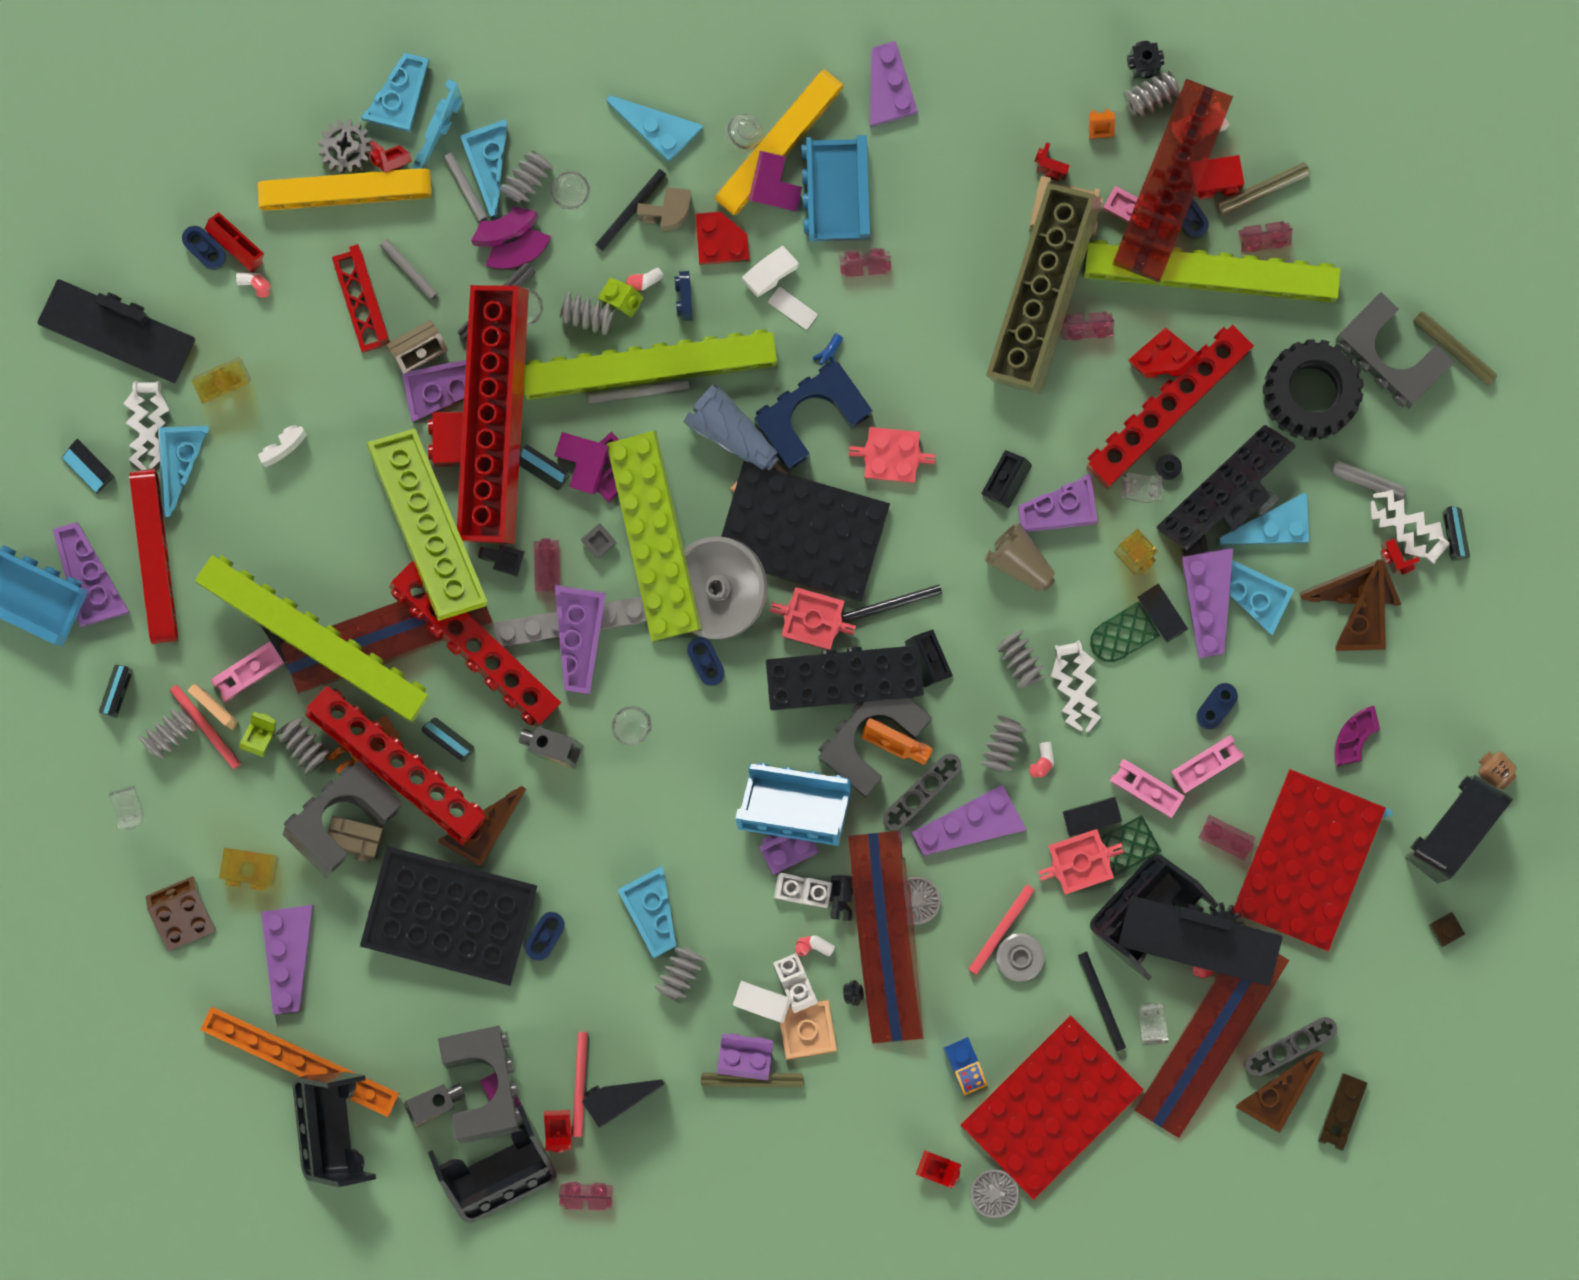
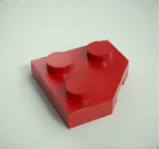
(720, 239)
(1163, 356)

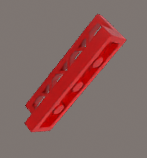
(367, 292)

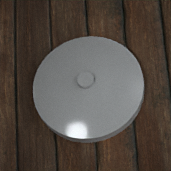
(726, 586)

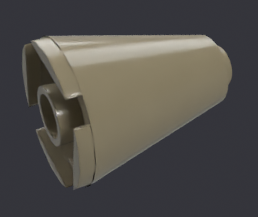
(1021, 559)

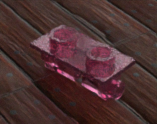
(1276, 236)
(874, 260)
(1099, 326)
(546, 565)
(1227, 837)
(573, 1194)

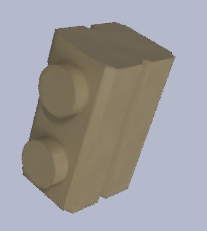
(417, 347)
(357, 838)

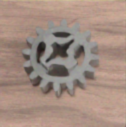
(335, 144)

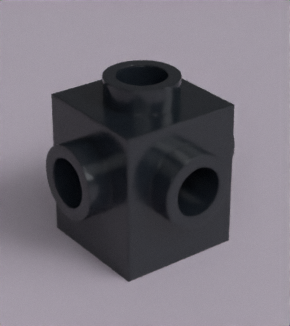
(1141, 67)

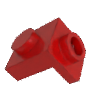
(390, 159)
(1052, 168)
(1391, 555)
(558, 1130)
(938, 1169)

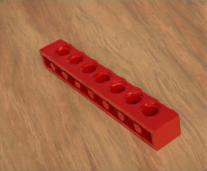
(1107, 472)
(471, 630)
(459, 828)

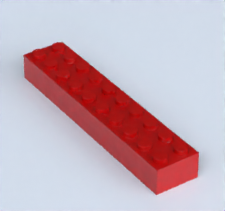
(492, 414)

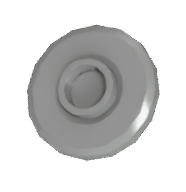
(924, 899)
(1020, 957)
(994, 1193)

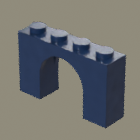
(831, 385)

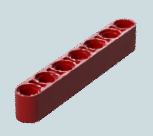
(153, 556)

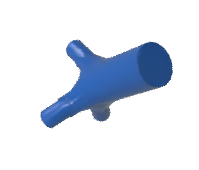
(829, 351)

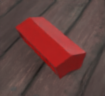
(234, 242)

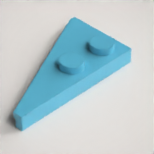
(439, 123)
(661, 130)
(486, 155)
(177, 454)
(1279, 526)

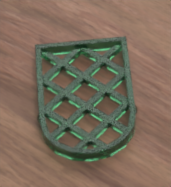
(1125, 653)
(1141, 858)

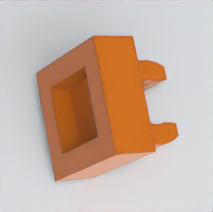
(1101, 124)

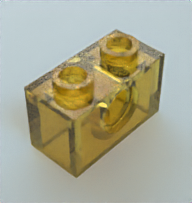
(221, 380)
(1136, 552)
(233, 863)

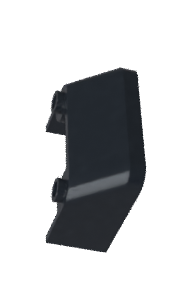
(1459, 829)
(1155, 881)
(324, 1129)
(498, 1178)

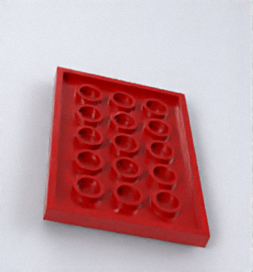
(1308, 859)
(1051, 1107)

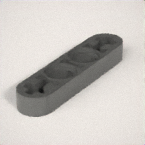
(919, 789)
(1289, 1044)

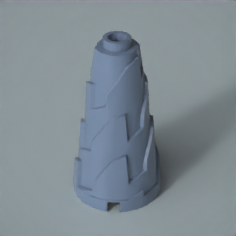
(726, 425)

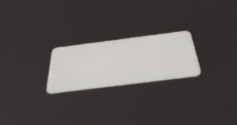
(792, 308)

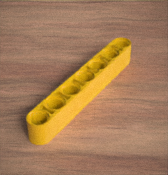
(782, 137)
(344, 189)

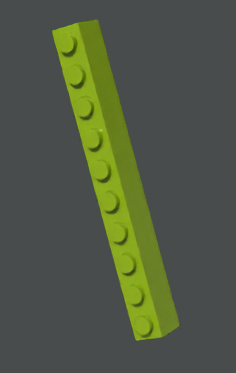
(1224, 274)
(649, 365)
(312, 638)

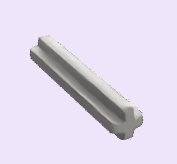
(1367, 480)

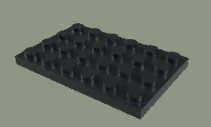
(806, 529)
(448, 916)

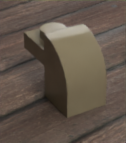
(671, 214)

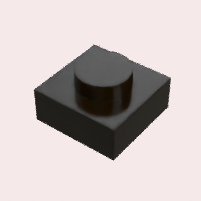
(1446, 929)

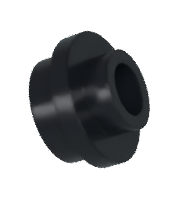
(1160, 467)
(853, 993)

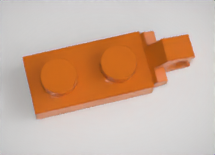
(895, 742)

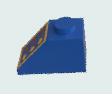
(965, 1066)

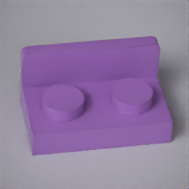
(785, 852)
(745, 1056)

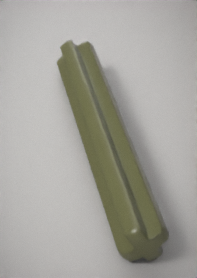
(1263, 188)
(1455, 348)
(791, 1080)

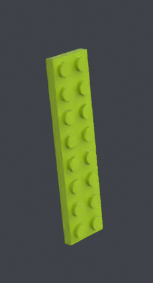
(427, 524)
(654, 536)

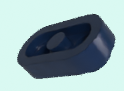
(1195, 215)
(205, 248)
(684, 307)
(705, 662)
(1217, 706)
(543, 935)

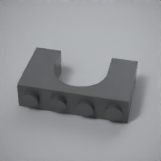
(1404, 384)
(841, 753)
(354, 786)
(501, 1113)

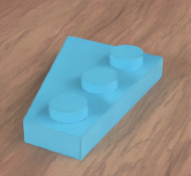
(399, 97)
(1259, 595)
(650, 910)

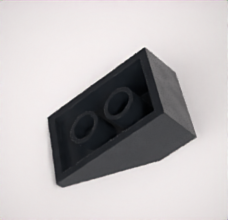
(611, 1101)

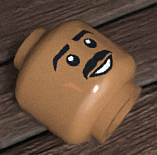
(1497, 769)

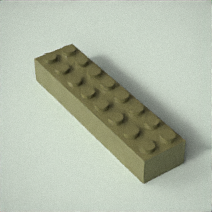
(1044, 288)

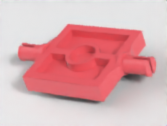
(892, 455)
(812, 618)
(1081, 861)

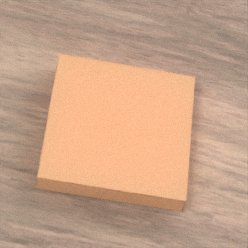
(213, 706)
(808, 1031)

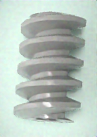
(1152, 93)
(526, 177)
(587, 313)
(1020, 660)
(168, 733)
(1004, 744)
(302, 745)
(679, 973)

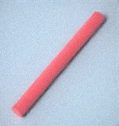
(206, 728)
(1001, 929)
(580, 1076)

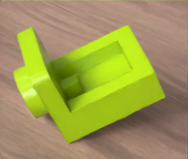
(621, 297)
(259, 734)

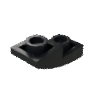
(1162, 613)
(1092, 816)

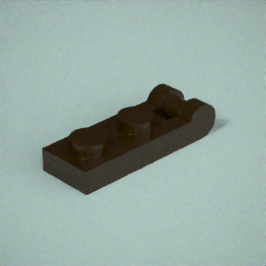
(1342, 1110)

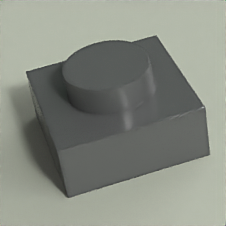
(598, 541)

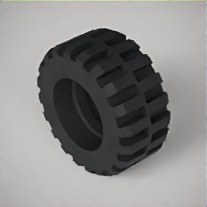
(1336, 366)

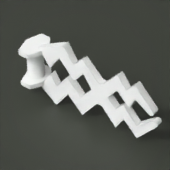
(146, 434)
(1401, 518)
(1079, 695)

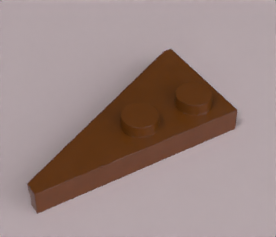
(1349, 586)
(1367, 620)
(484, 839)
(1277, 1098)

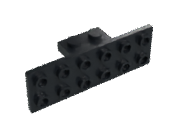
(116, 330)
(1230, 491)
(844, 677)
(1200, 940)

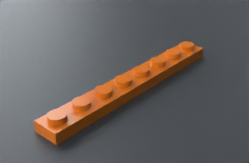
(292, 1057)

